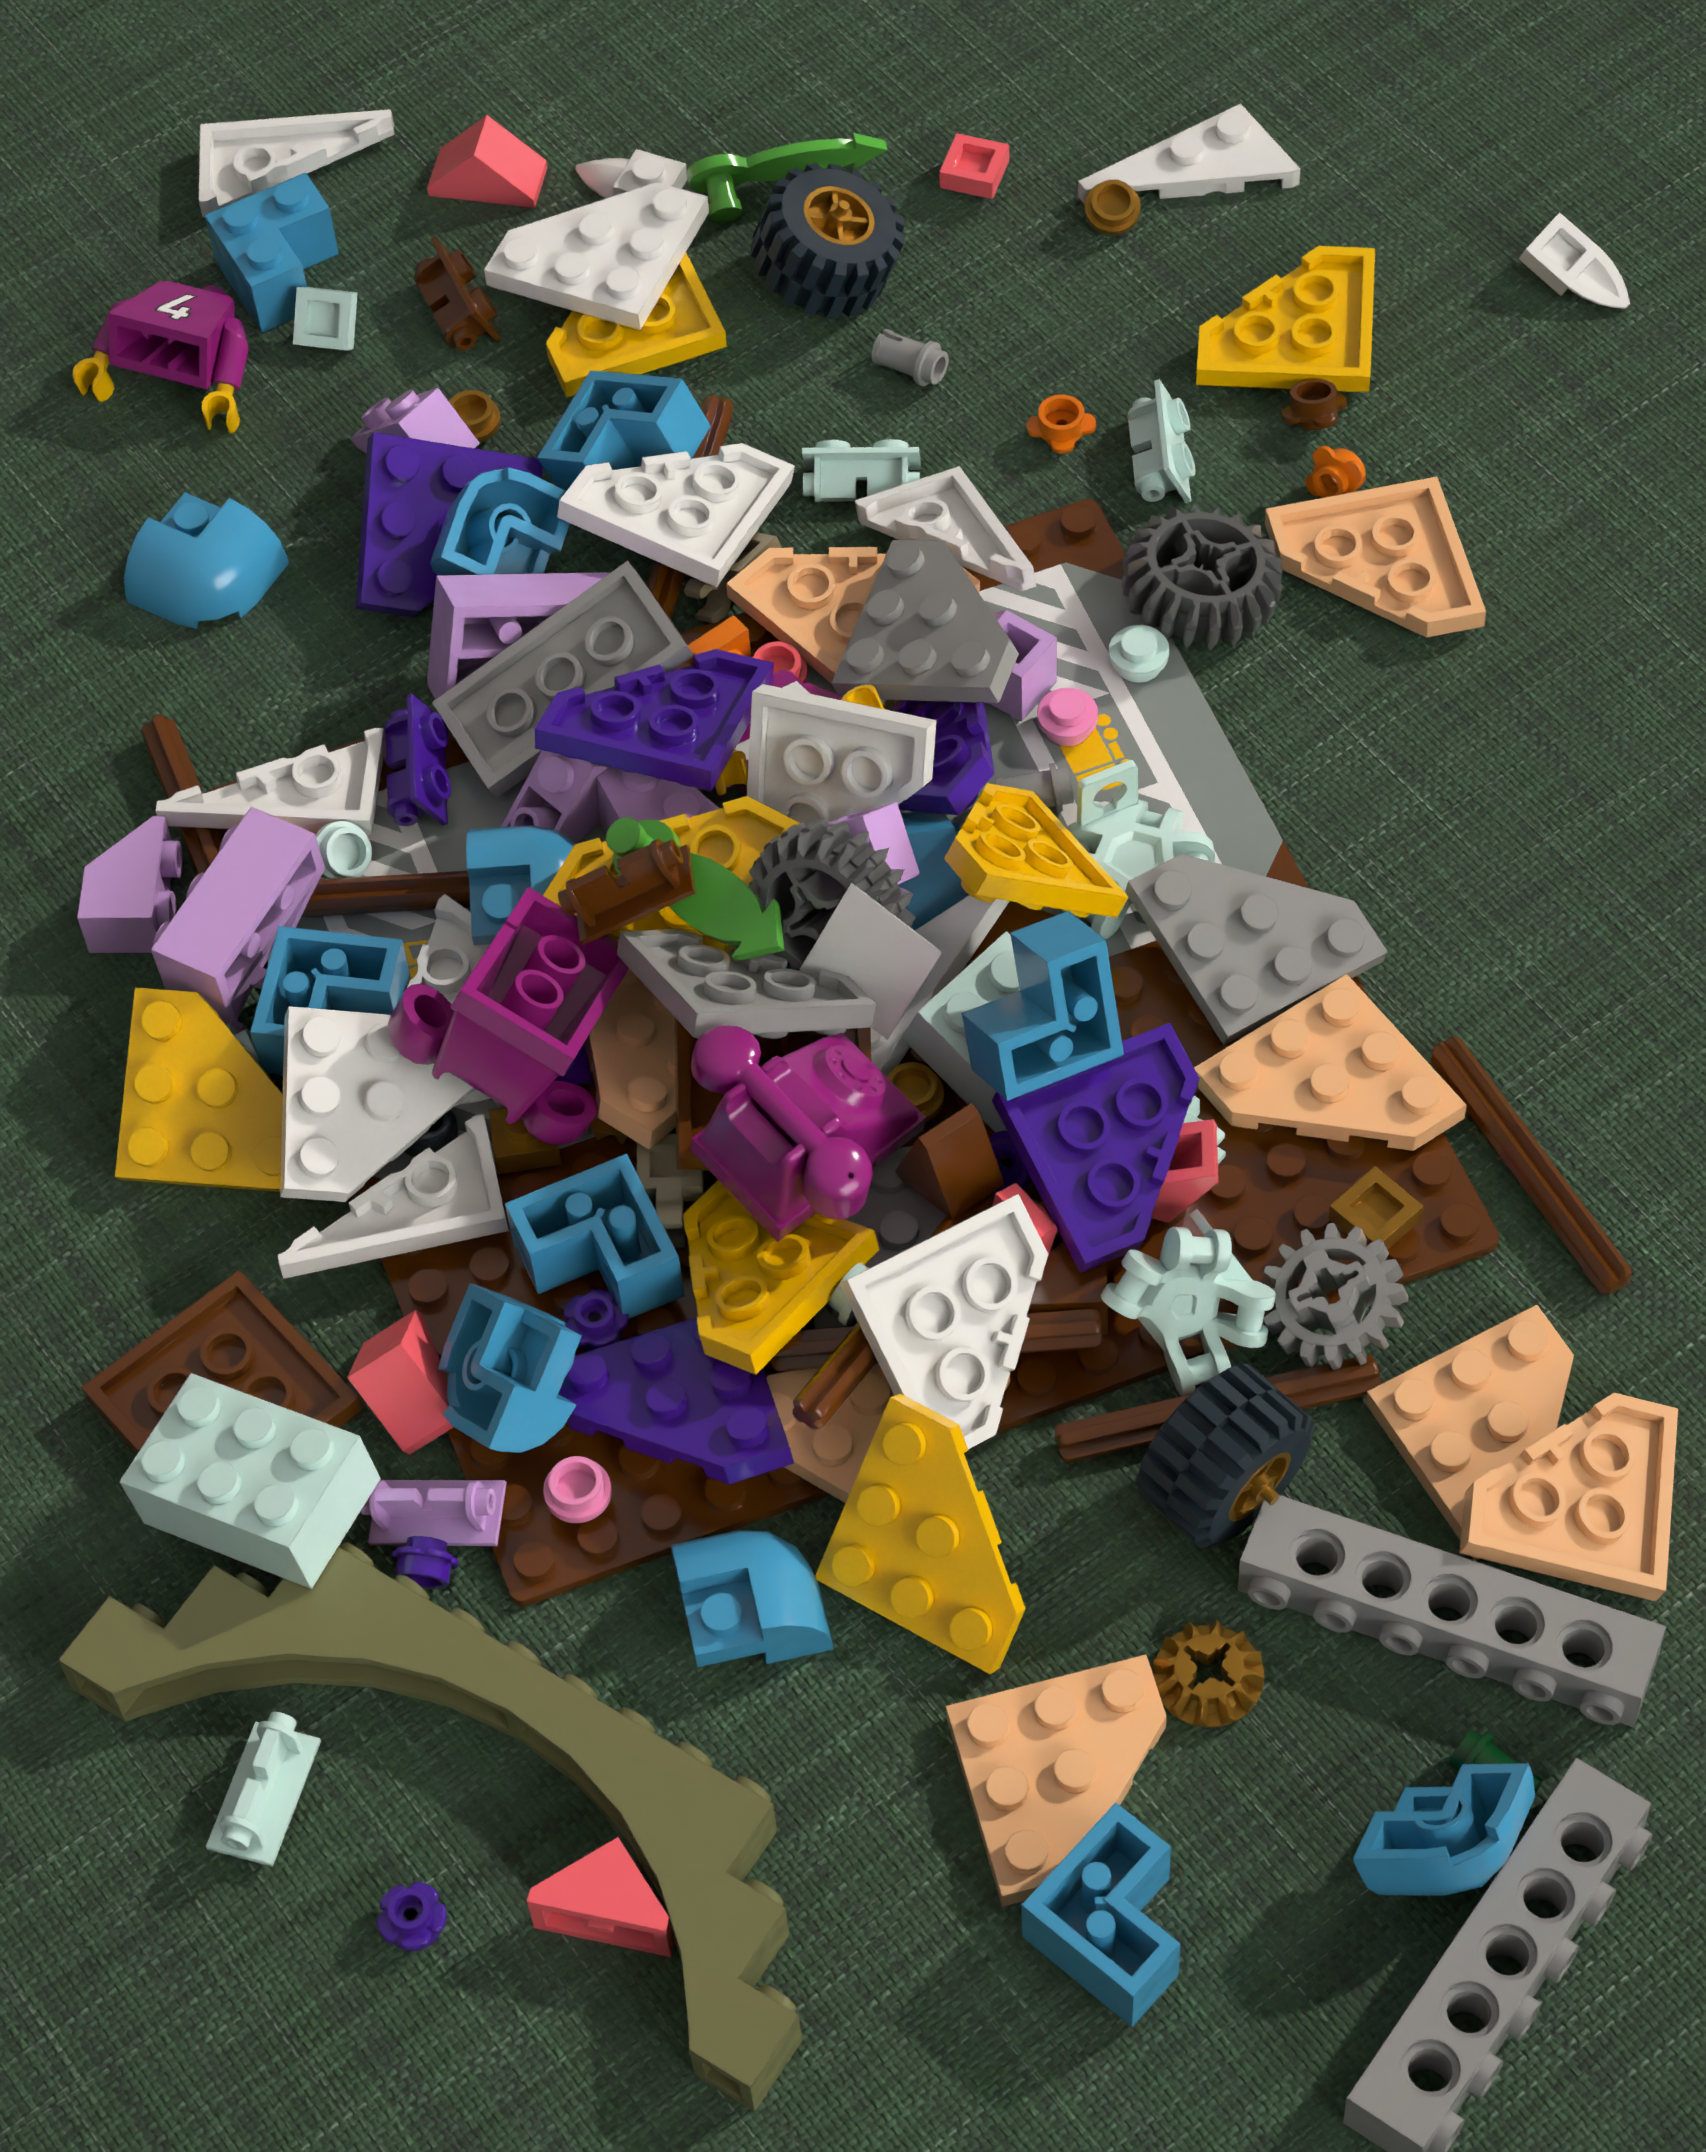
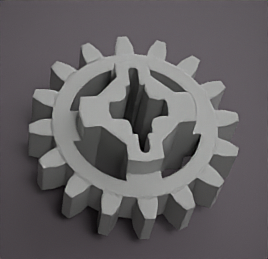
(1360, 1284)

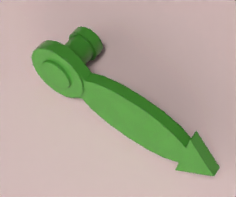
(723, 172)
(722, 903)

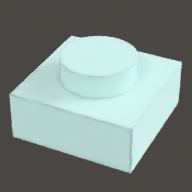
(325, 318)

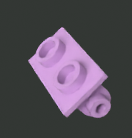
(441, 1509)

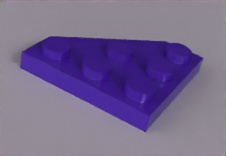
(404, 510)
(660, 722)
(960, 756)
(1105, 1143)
(678, 1404)

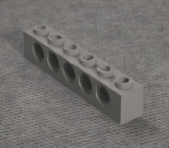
(1431, 1578)
(1583, 1811)

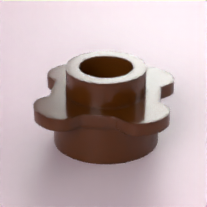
(1314, 404)

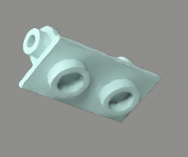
(1160, 426)
(839, 466)
(264, 1791)

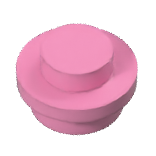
(1067, 716)
(577, 1490)

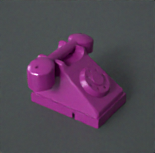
(519, 1019)
(798, 1127)

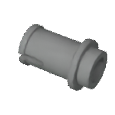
(922, 361)
(1050, 786)

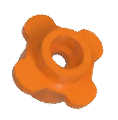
(1061, 422)
(1335, 472)

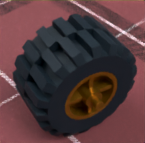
(827, 240)
(1224, 1455)

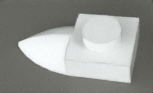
(619, 175)
(1574, 262)

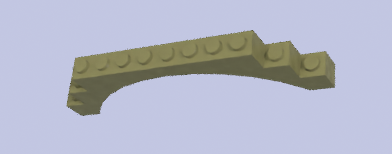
(364, 1629)

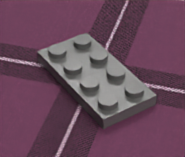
(584, 645)

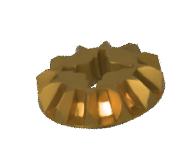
(1213, 1701)

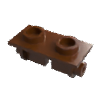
(449, 279)
(649, 882)

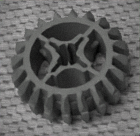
(1195, 592)
(809, 874)

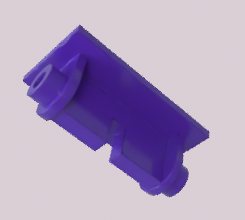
(417, 741)

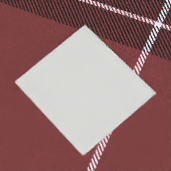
(876, 953)

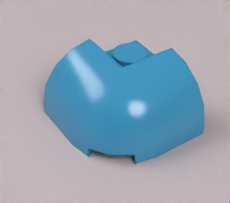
(501, 526)
(202, 562)
(502, 867)
(507, 1371)
(750, 1598)
(1447, 1836)

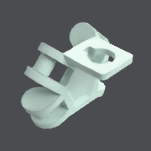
(1128, 836)
(1182, 1299)

